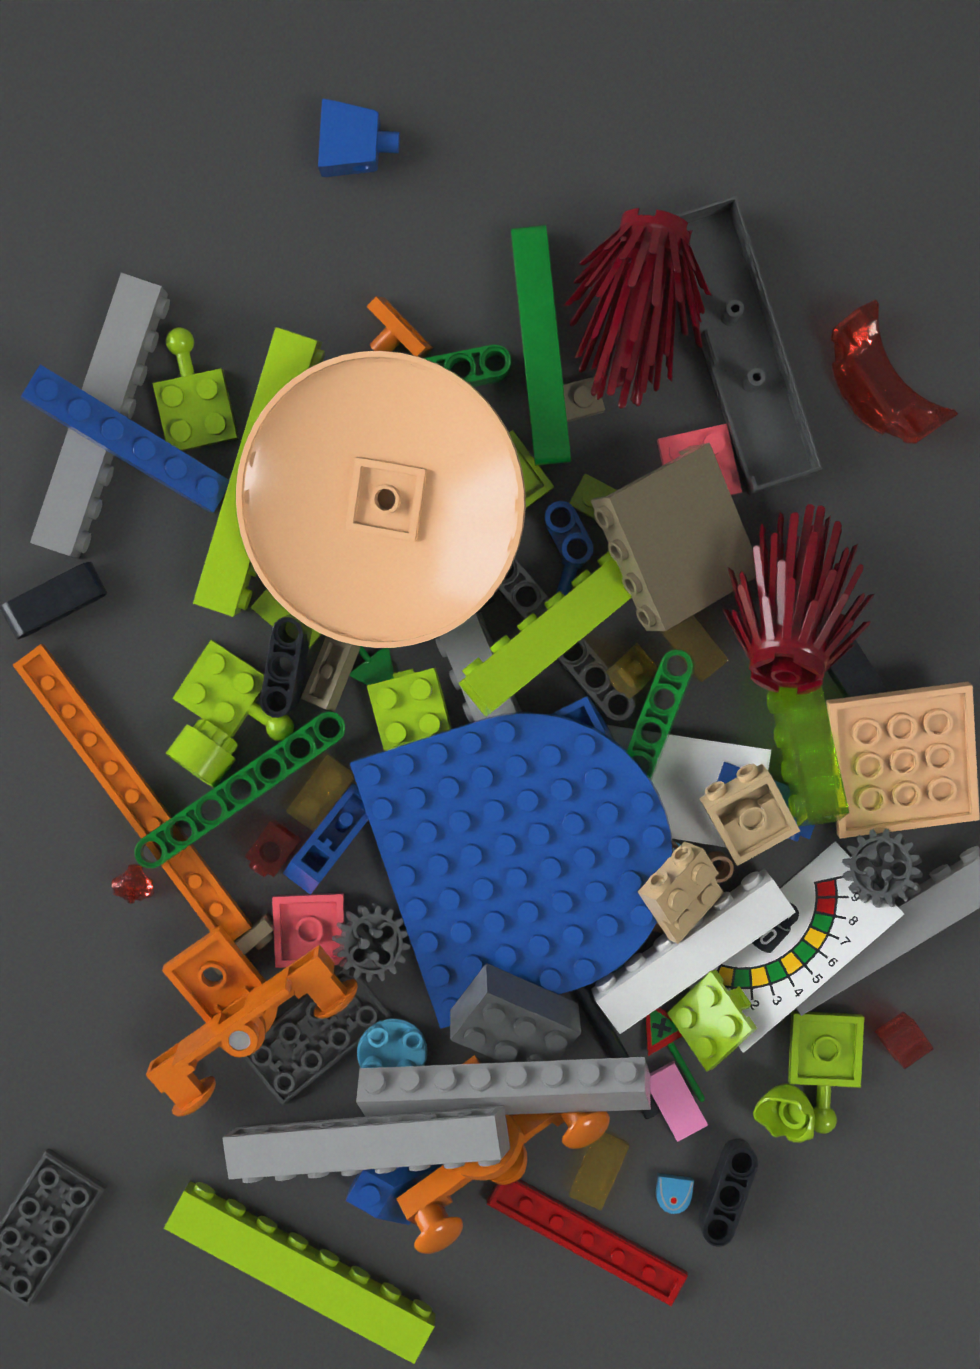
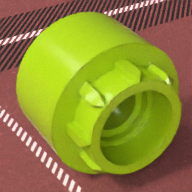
(204, 751)

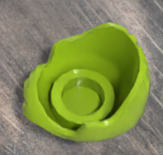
(786, 1113)

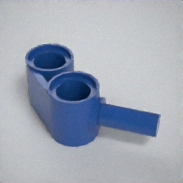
(562, 537)

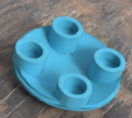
(392, 1045)

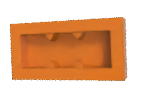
(397, 330)

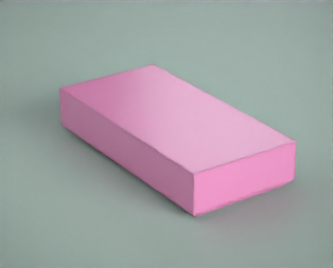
(676, 1101)

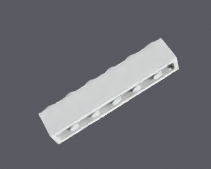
(670, 967)

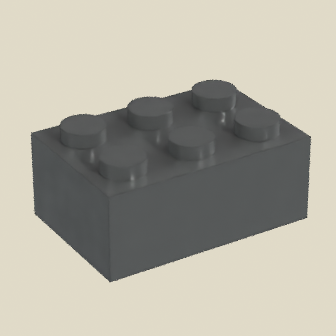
(513, 1019)

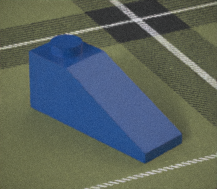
(328, 841)

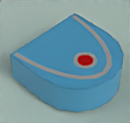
(674, 1192)

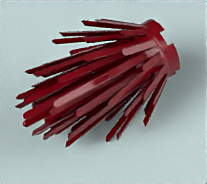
(642, 278)
(803, 607)

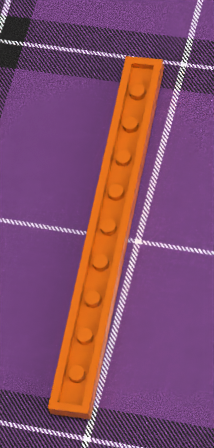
(128, 789)

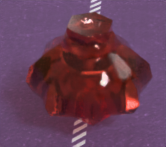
(133, 884)

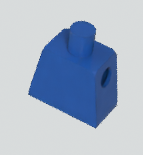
(352, 139)

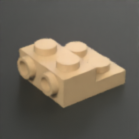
(749, 812)
(682, 891)

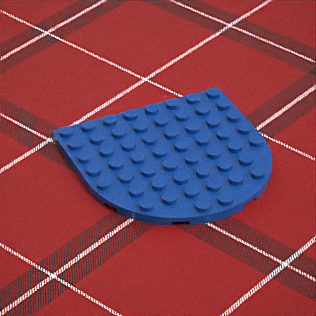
(516, 850)

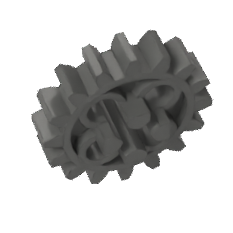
(898, 856)
(368, 962)

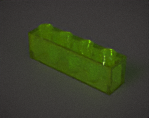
(808, 756)

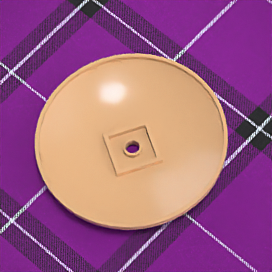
(315, 512)

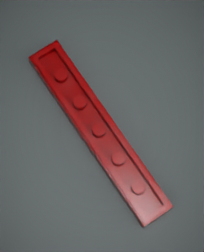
(589, 1239)

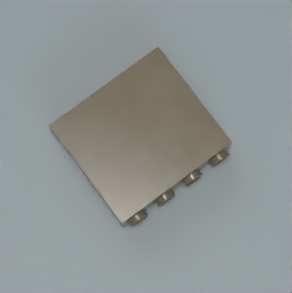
(676, 538)

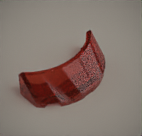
(873, 384)

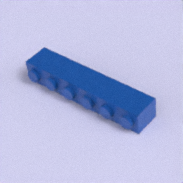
(125, 439)

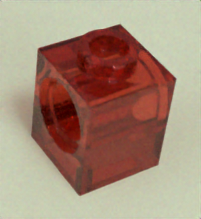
(283, 838)
(904, 1040)

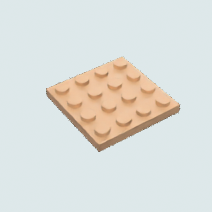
(906, 758)

